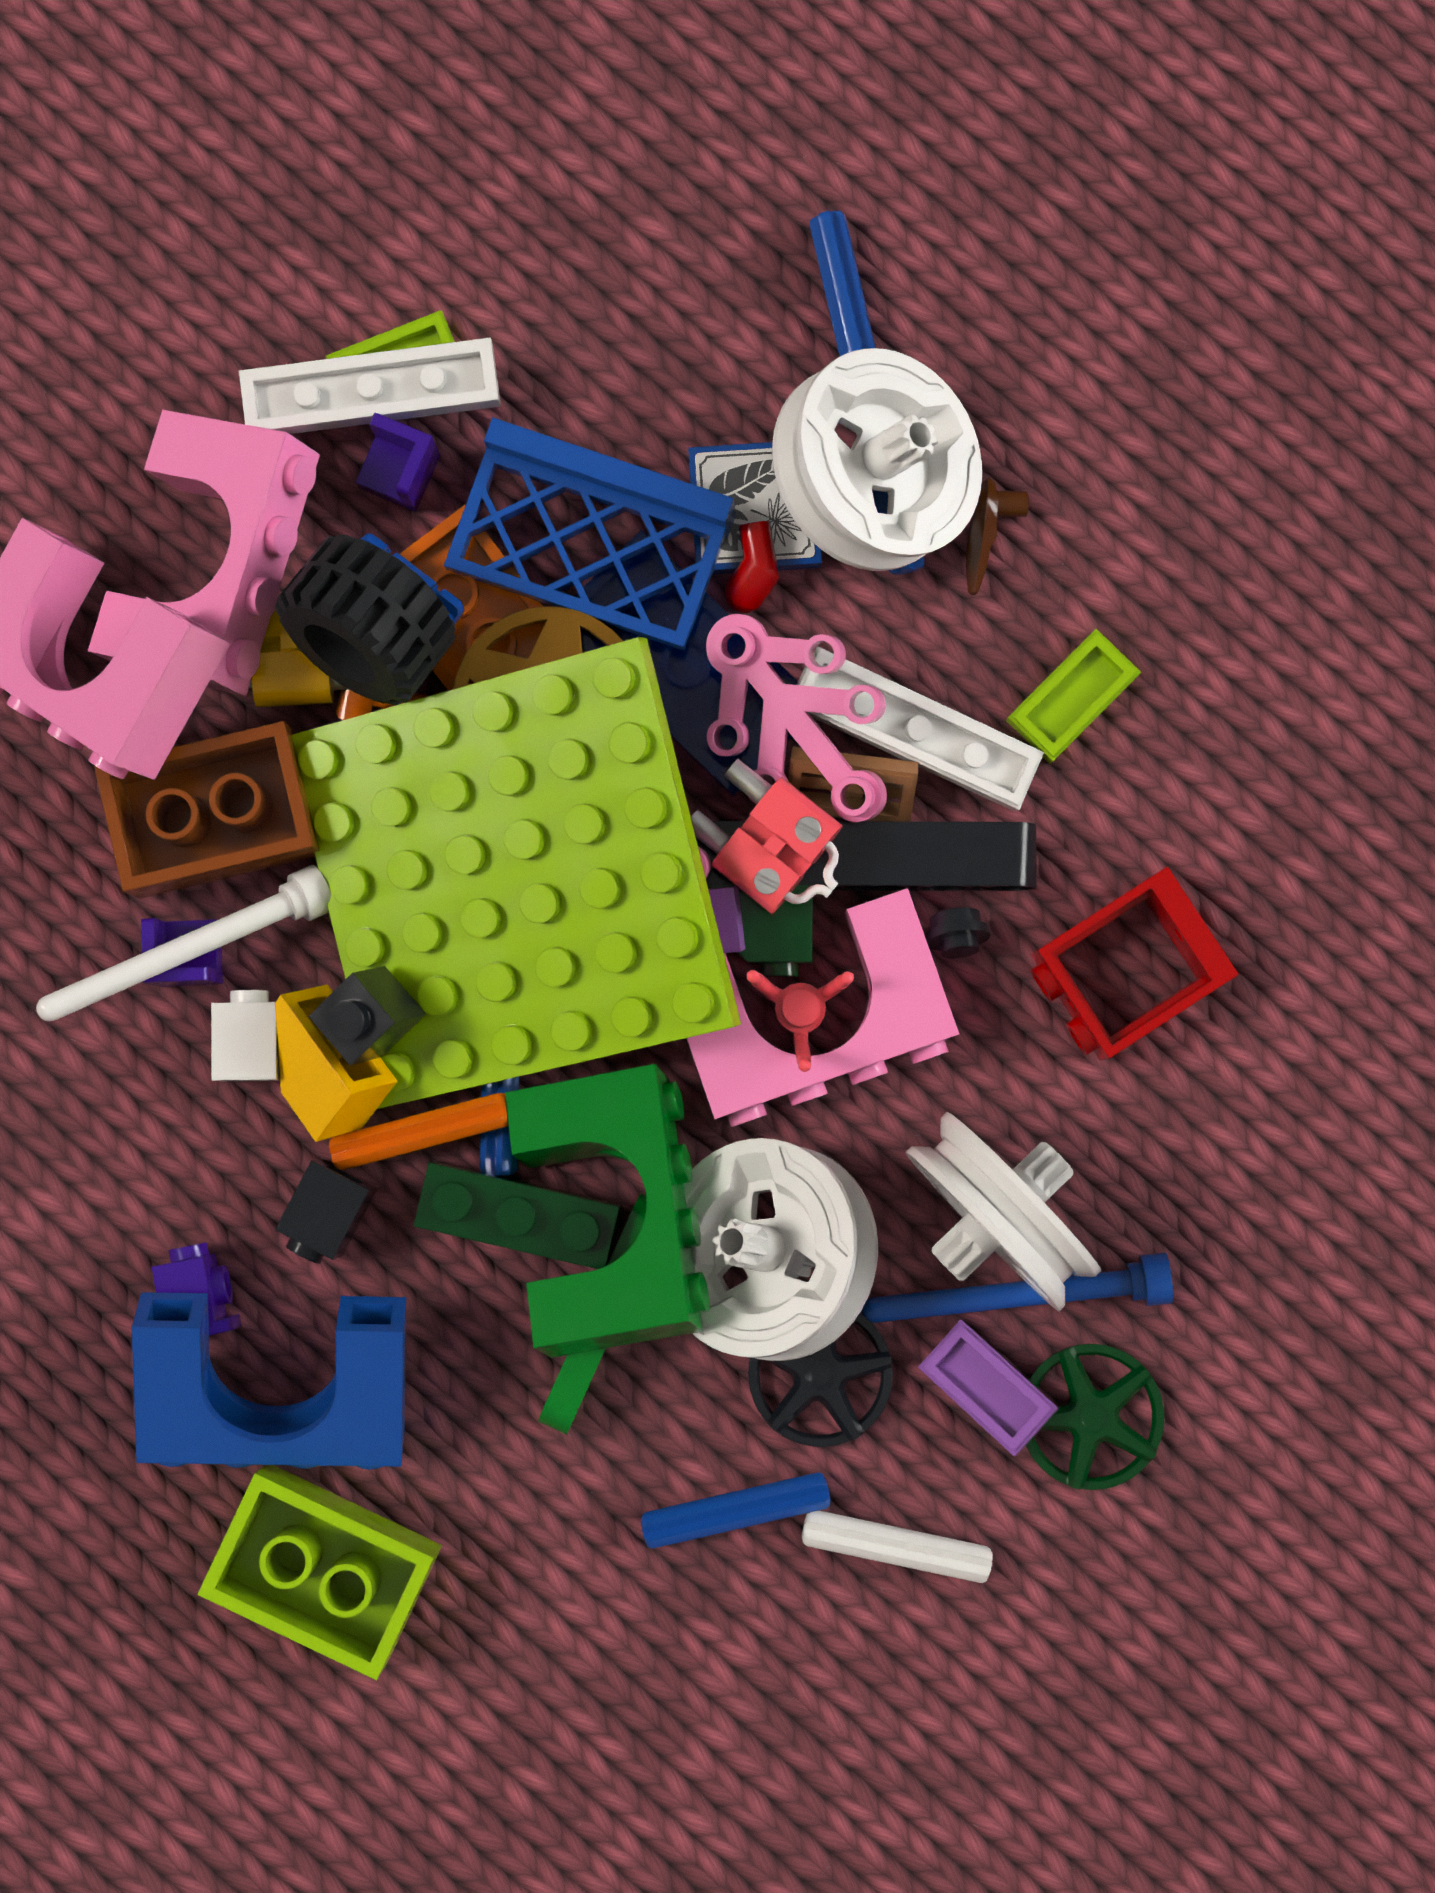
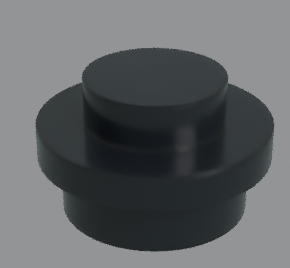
(957, 932)

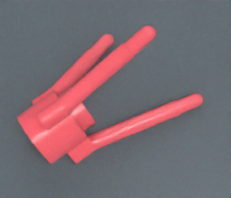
(800, 1008)

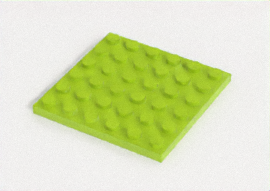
(520, 870)

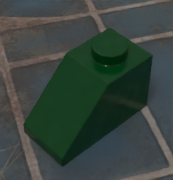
(776, 940)

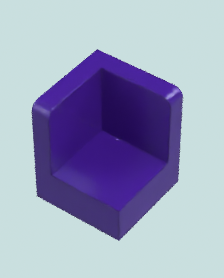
(398, 463)
(198, 971)

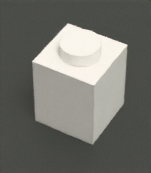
(244, 1038)

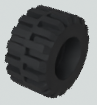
(366, 619)

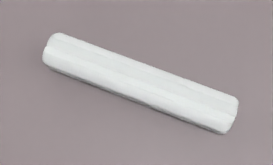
(897, 1546)

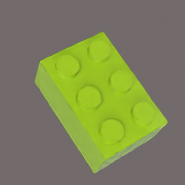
(320, 1570)

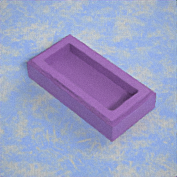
(988, 1387)

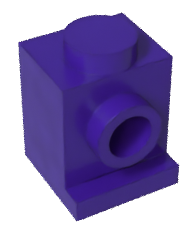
(196, 1271)

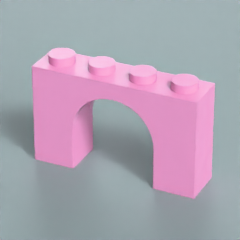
(265, 488)
(142, 695)
(902, 1016)

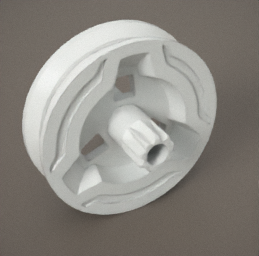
(908, 443)
(1003, 1211)
(817, 1224)

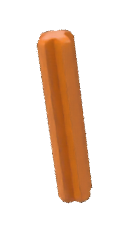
(419, 1131)

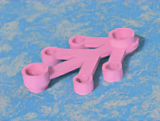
(788, 708)

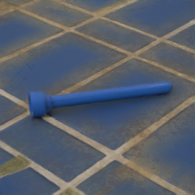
(1143, 1280)

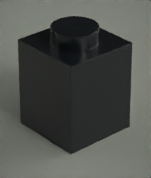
(367, 1015)
(324, 1212)

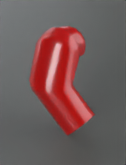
(757, 570)

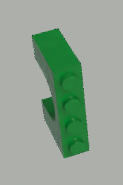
(654, 1284)

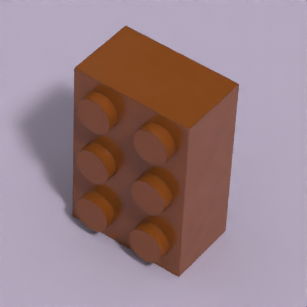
(210, 812)

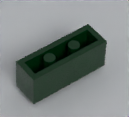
(517, 1215)

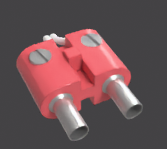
(774, 843)

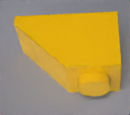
(316, 1078)

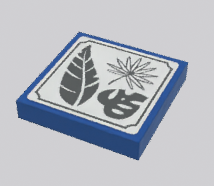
(749, 478)

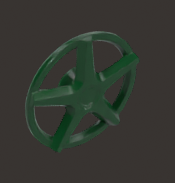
(1095, 1418)

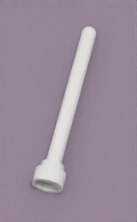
(302, 896)

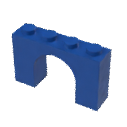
(195, 1419)

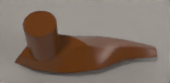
(984, 527)

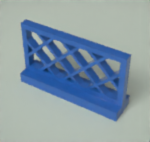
(606, 481)

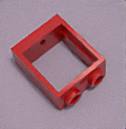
(1185, 930)

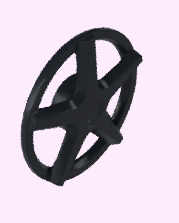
(823, 1379)

